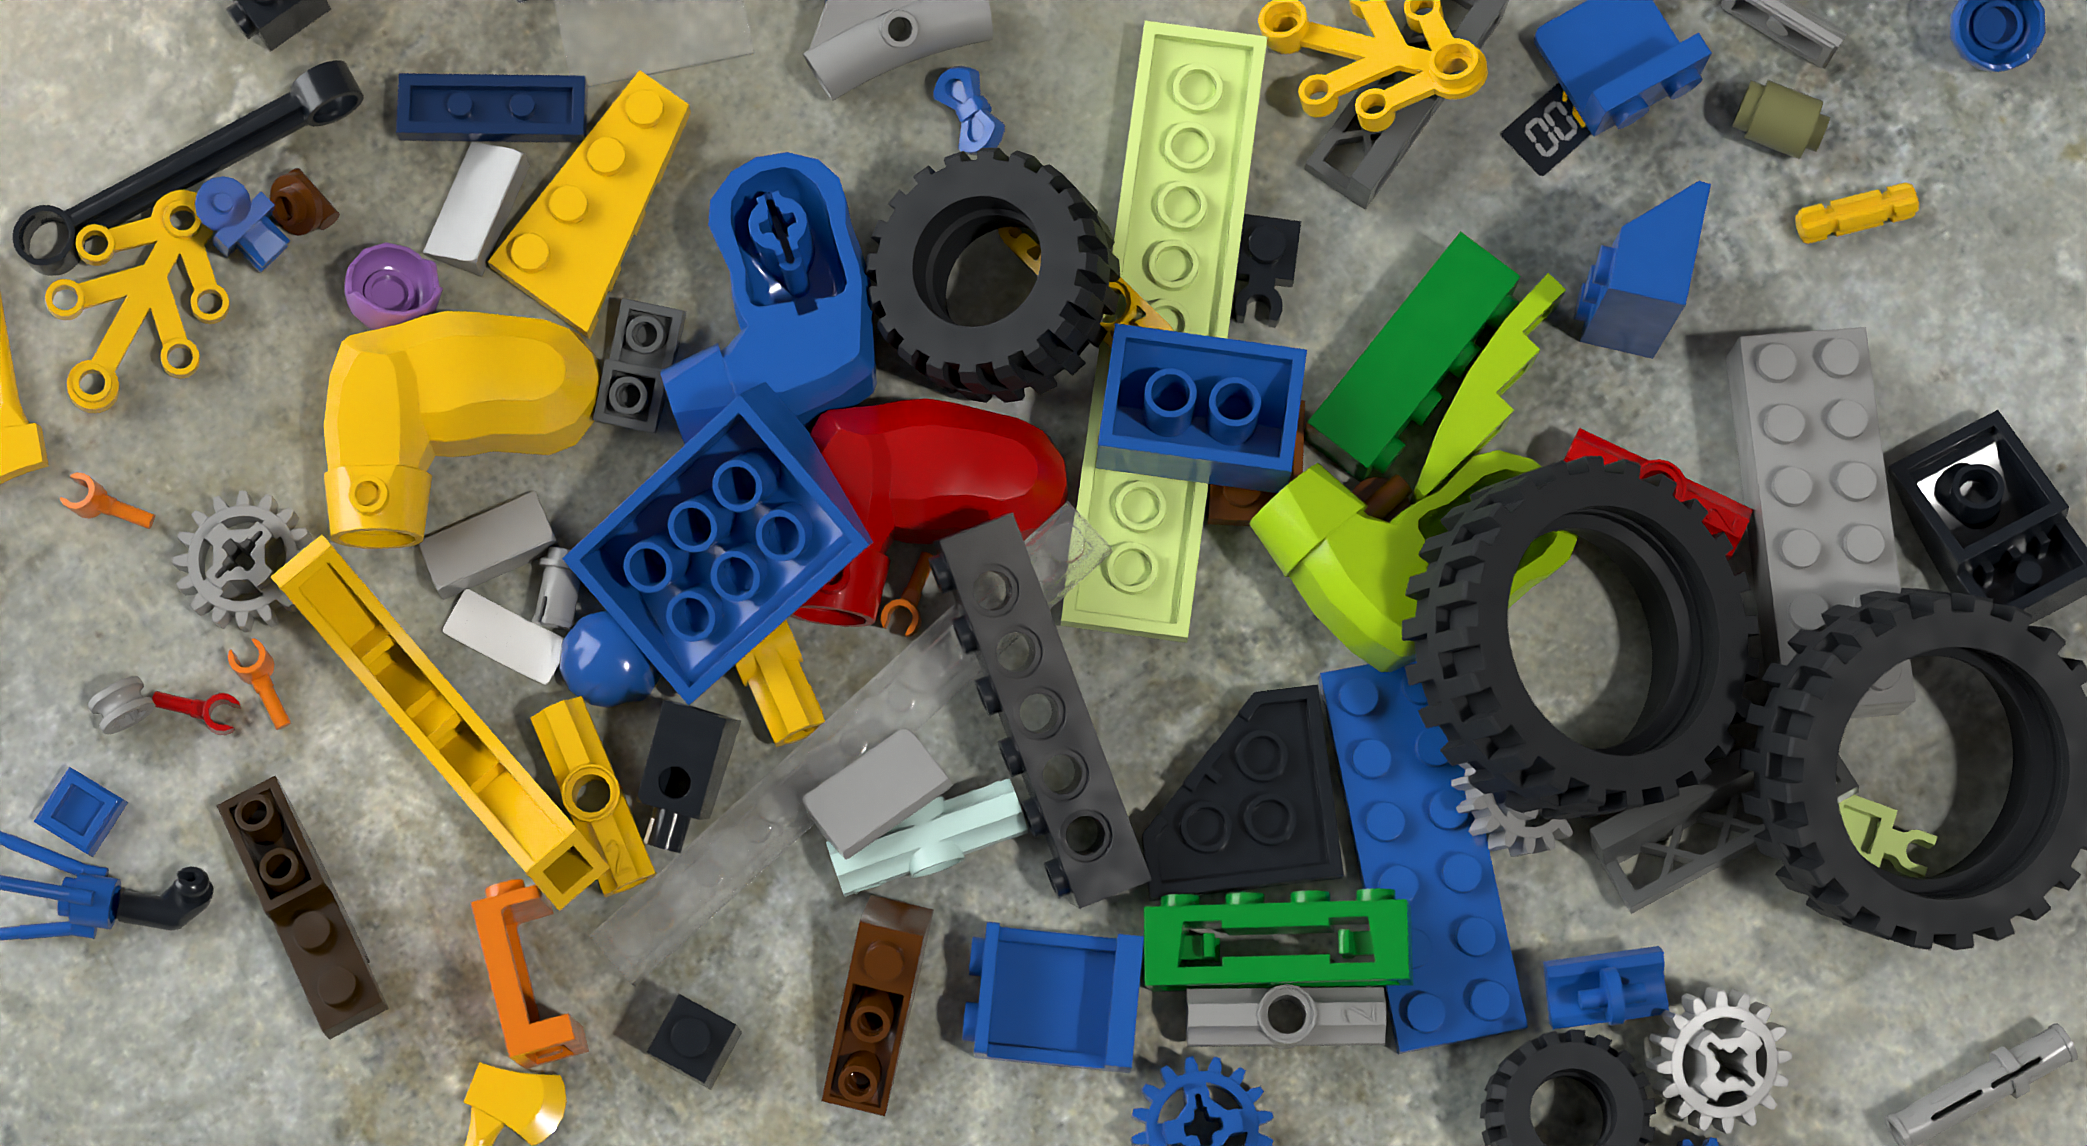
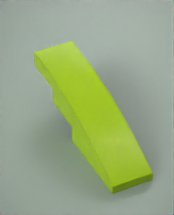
(1478, 409)

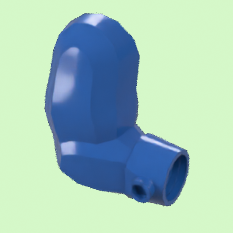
(794, 294)

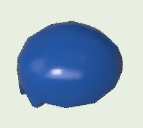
(1997, 32)
(605, 663)

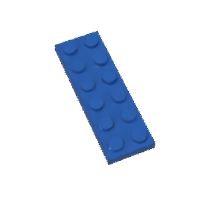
(1422, 848)

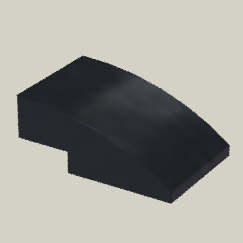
(1993, 519)

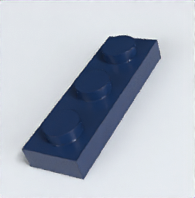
(492, 108)

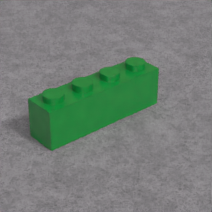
(1411, 359)

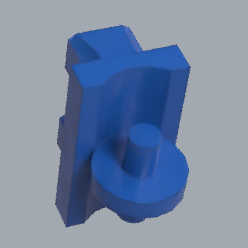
(240, 225)
(1605, 987)

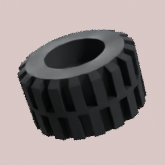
(1574, 1056)

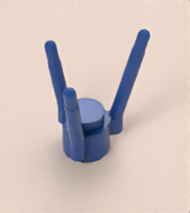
(87, 900)

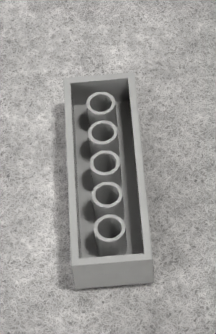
(1814, 489)

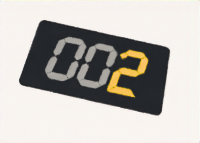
(1547, 131)

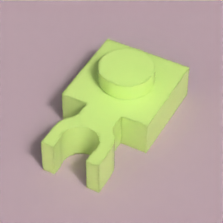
(1872, 835)

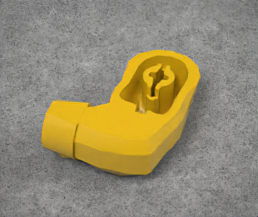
(446, 391)

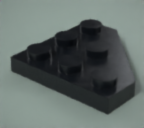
(1252, 806)

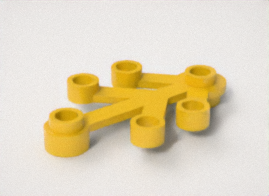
(1377, 58)
(144, 289)

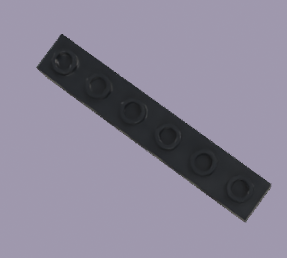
(1115, 857)

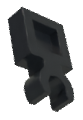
(1266, 261)

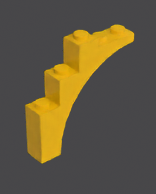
(440, 722)

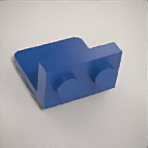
(1619, 60)

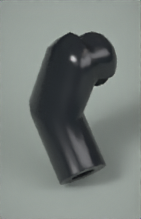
(174, 907)

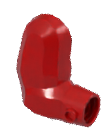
(924, 474)

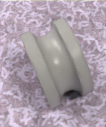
(121, 705)

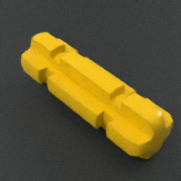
(1857, 212)

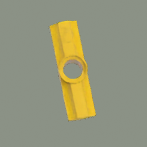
(781, 687)
(576, 759)

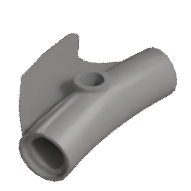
(856, 45)

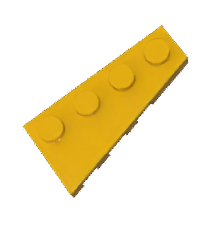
(581, 224)

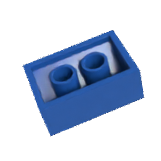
(1644, 276)
(1201, 408)

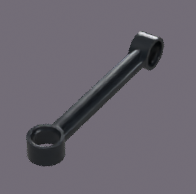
(314, 99)

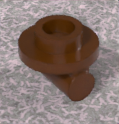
(300, 204)
(1384, 496)

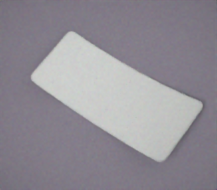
(504, 637)

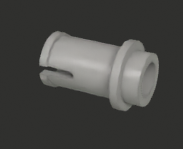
(557, 592)

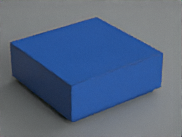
(81, 812)

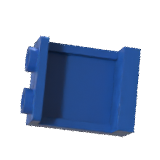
(1054, 998)

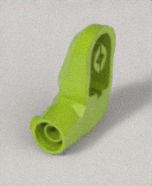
(1359, 566)

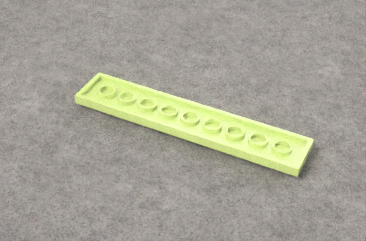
(1181, 255)

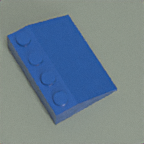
(722, 542)

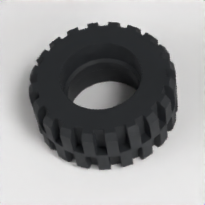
(938, 224)

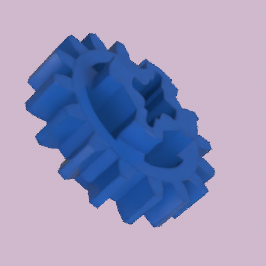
(1194, 1086)

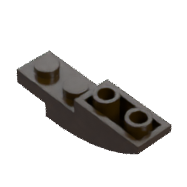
(303, 907)

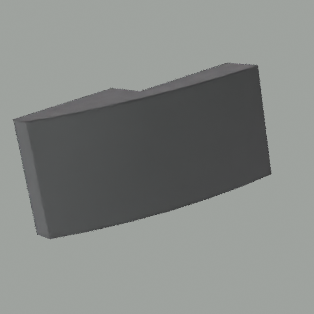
(631, 380)

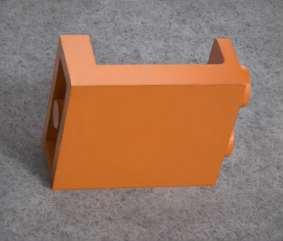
(526, 1036)

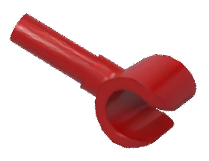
(198, 708)

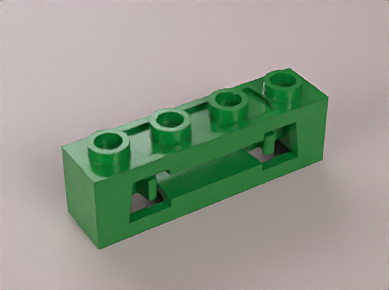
(1309, 912)

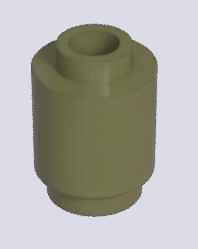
(1781, 118)

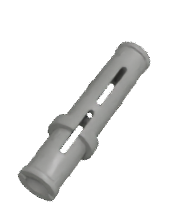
(2003, 1075)

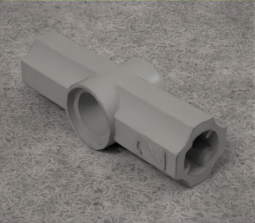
(1329, 1017)

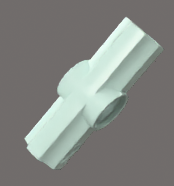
(934, 838)

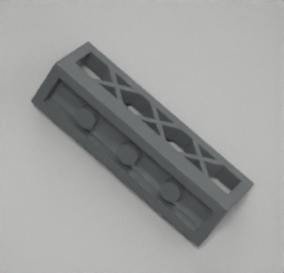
(1409, 121)
(1645, 826)

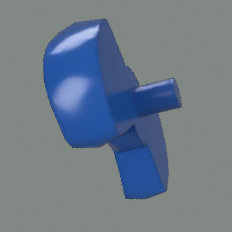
(961, 91)

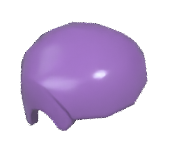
(391, 286)

